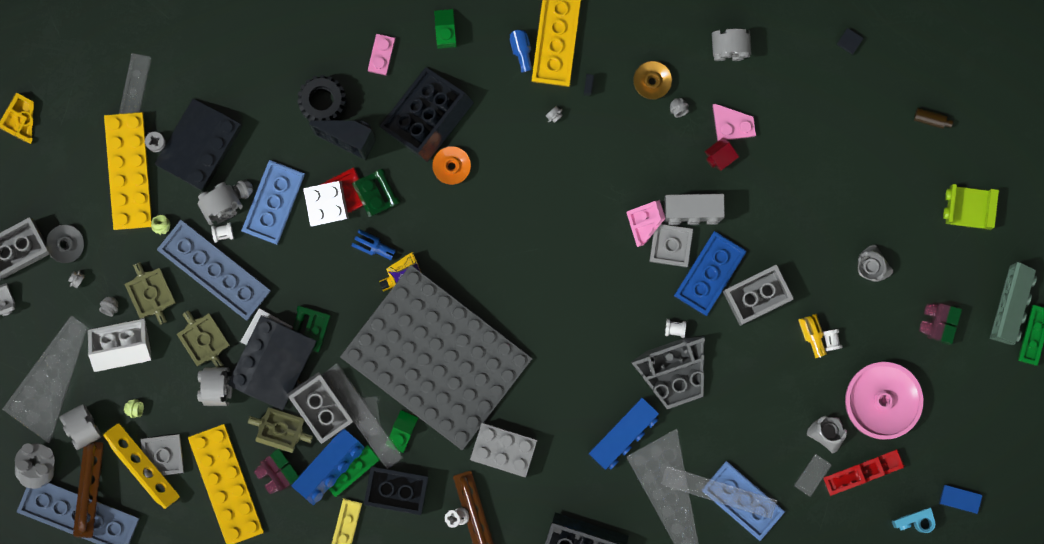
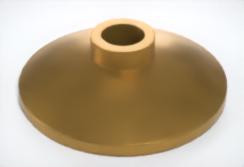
(659, 73)

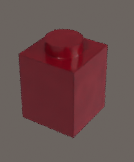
(721, 154)

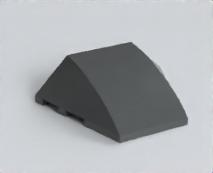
(674, 370)

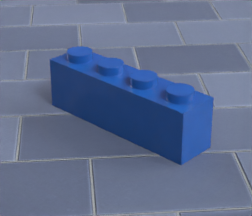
(623, 434)
(328, 466)

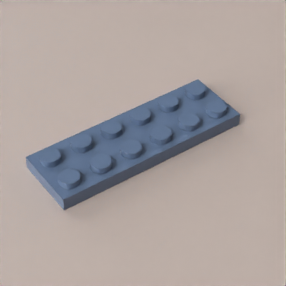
(213, 270)
(58, 508)

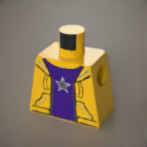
(396, 271)

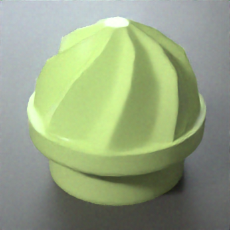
(160, 224)
(134, 408)

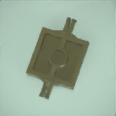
(150, 293)
(203, 339)
(280, 430)

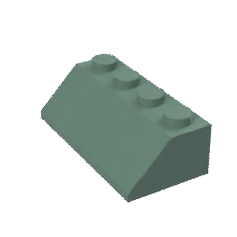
(1013, 304)

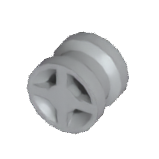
(158, 142)

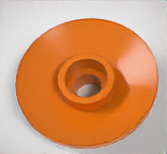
(447, 156)

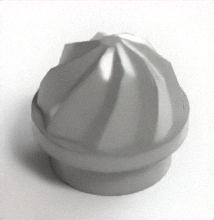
(679, 107)
(243, 189)
(109, 306)

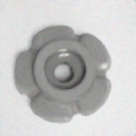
(554, 114)
(76, 278)

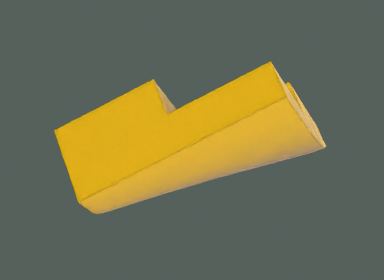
(19, 118)

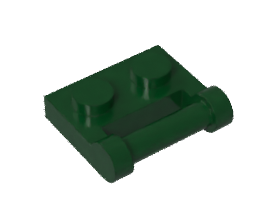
(371, 196)
(316, 325)

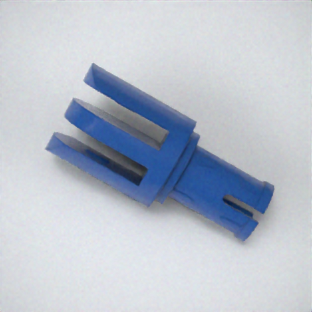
(521, 48)
(376, 246)

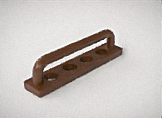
(464, 482)
(81, 527)

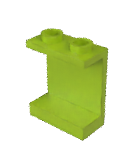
(971, 207)

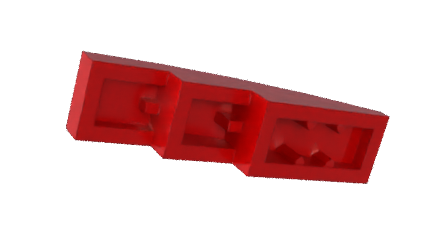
(863, 472)

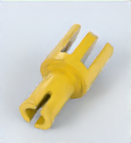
(813, 333)

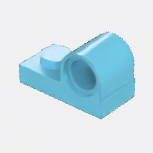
(915, 518)

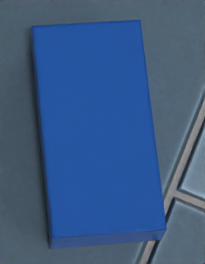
(960, 499)

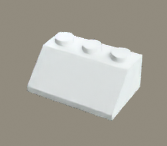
(118, 345)

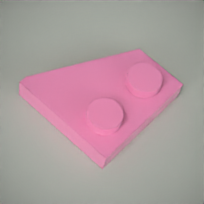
(732, 124)
(645, 221)

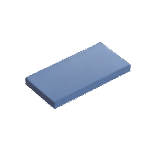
(273, 202)
(753, 523)

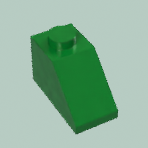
(445, 28)

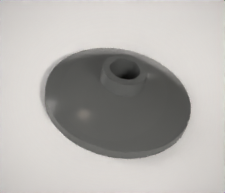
(73, 240)

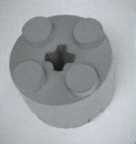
(732, 43)
(219, 203)
(214, 386)
(80, 426)
(34, 465)

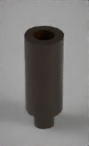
(932, 118)

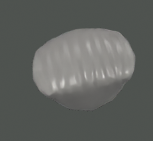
(873, 265)
(828, 432)

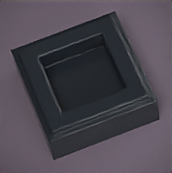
(849, 41)
(588, 85)

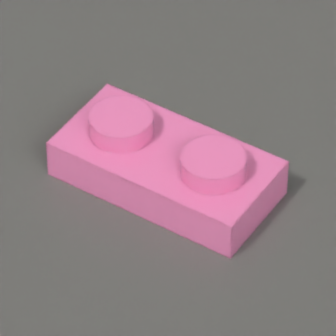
(381, 54)

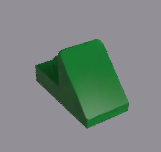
(402, 430)

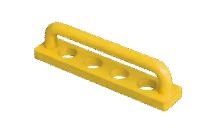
(118, 433)

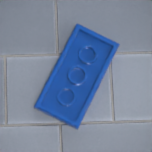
(710, 273)

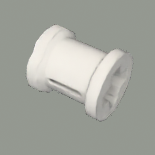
(222, 232)
(675, 328)
(832, 340)
(456, 519)

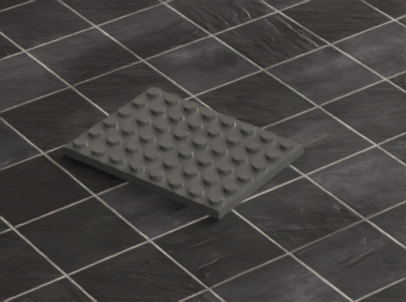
(436, 357)

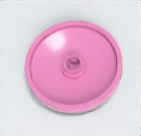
(884, 400)

